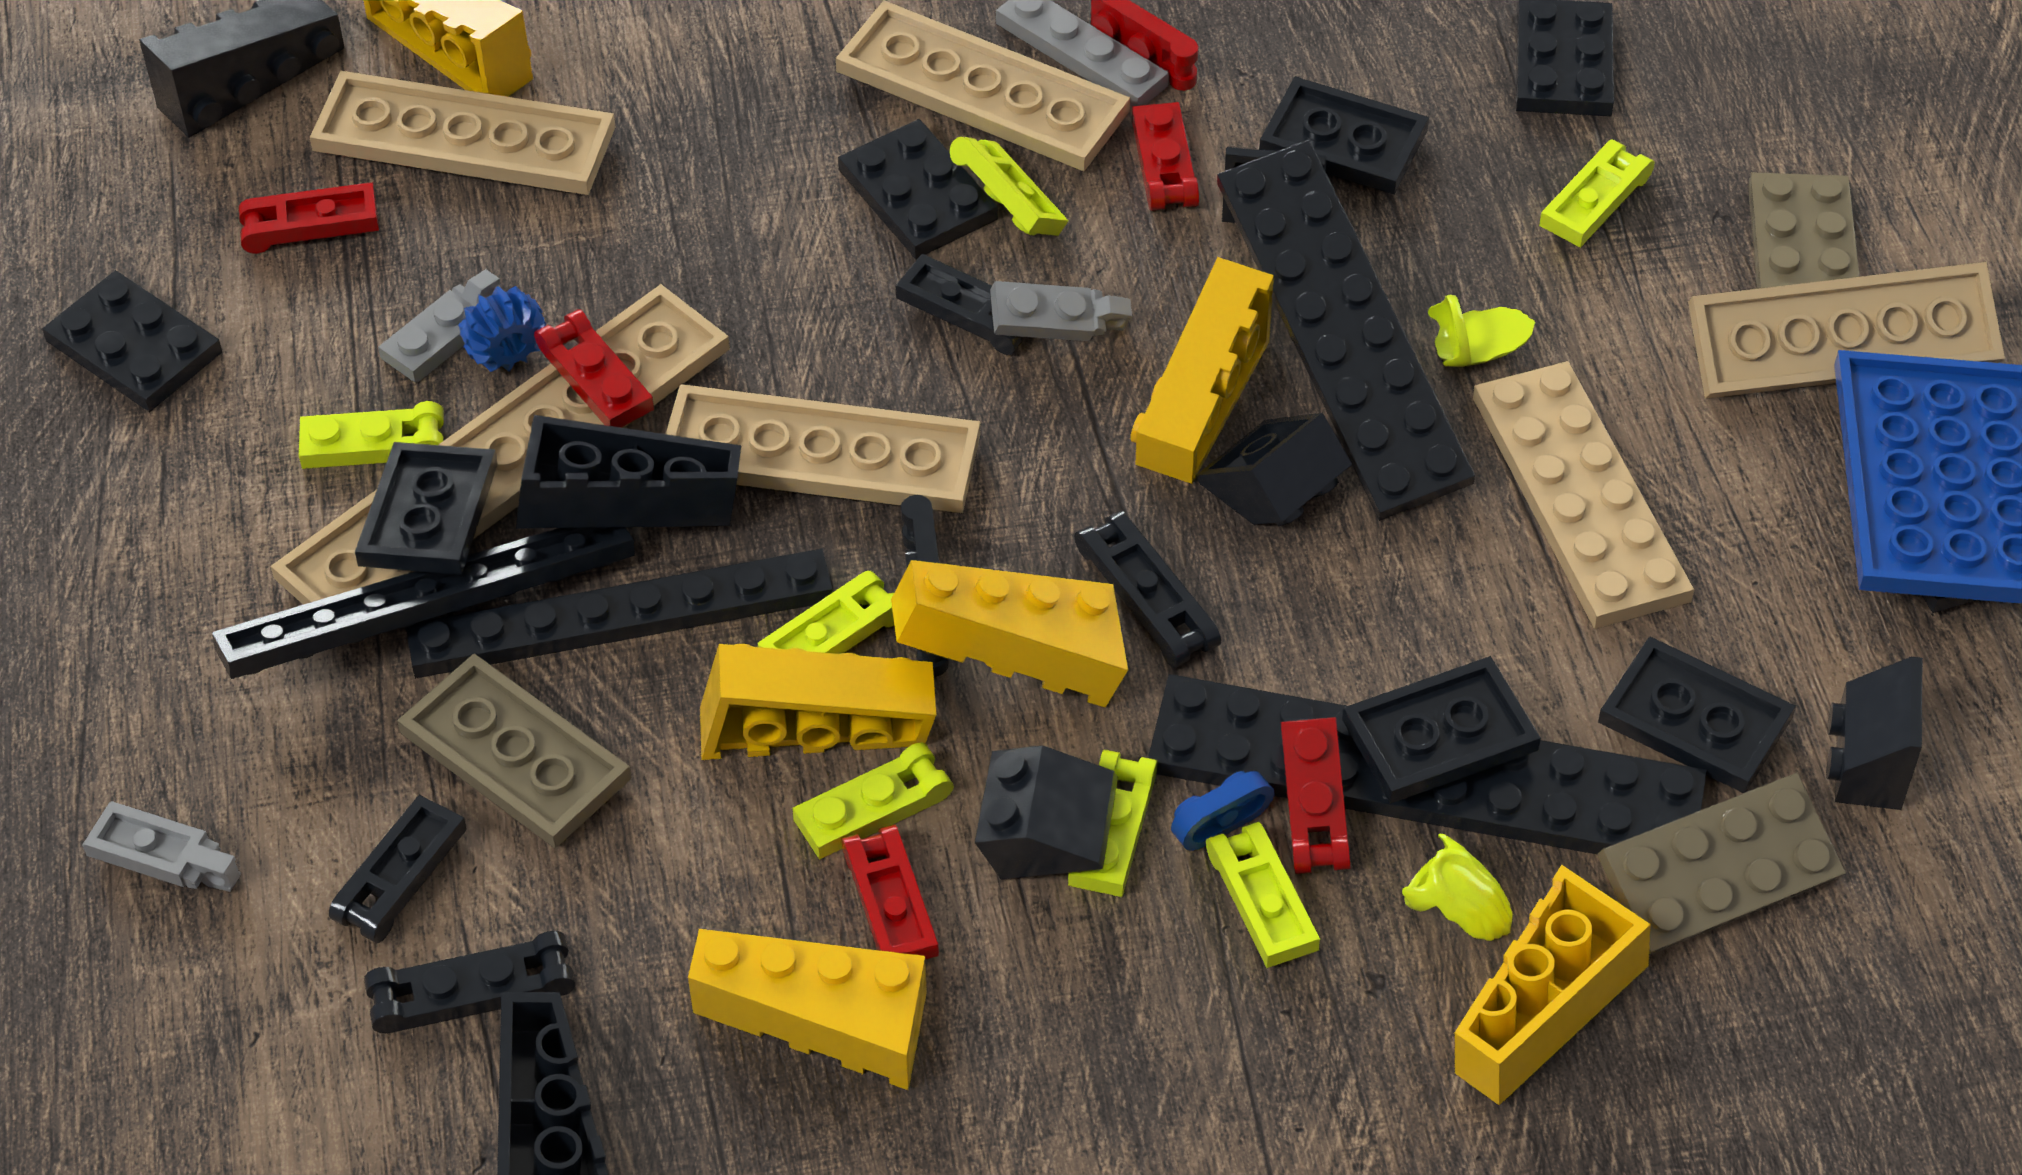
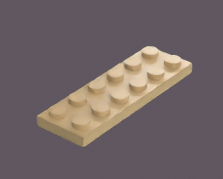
(983, 85)
(463, 132)
(1794, 331)
(834, 446)
(1582, 495)

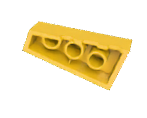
(469, 41)
(1206, 371)
(1015, 623)
(813, 700)
(1550, 985)
(815, 996)

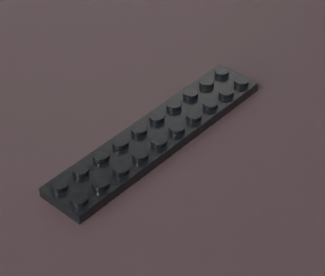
(1547, 798)

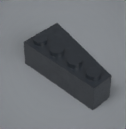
(237, 58)
(623, 478)
(542, 1097)

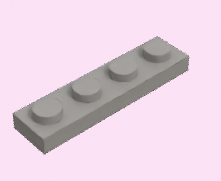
(1083, 48)

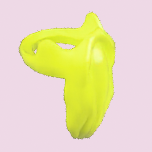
(1478, 335)
(1462, 892)

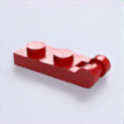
(1149, 38)
(1164, 156)
(307, 216)
(594, 371)
(1315, 793)
(890, 894)

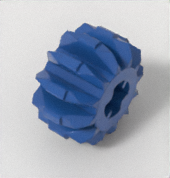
(501, 328)

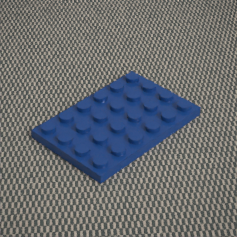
(1933, 474)

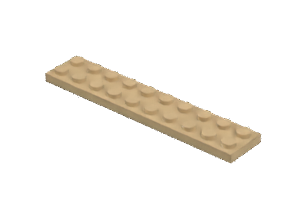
(656, 340)

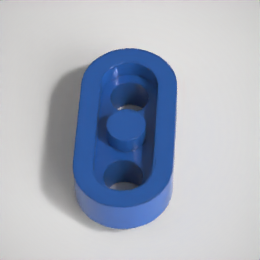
(1222, 810)

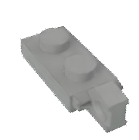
(1056, 311)
(435, 331)
(160, 849)

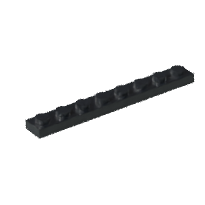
(416, 597)
(619, 612)

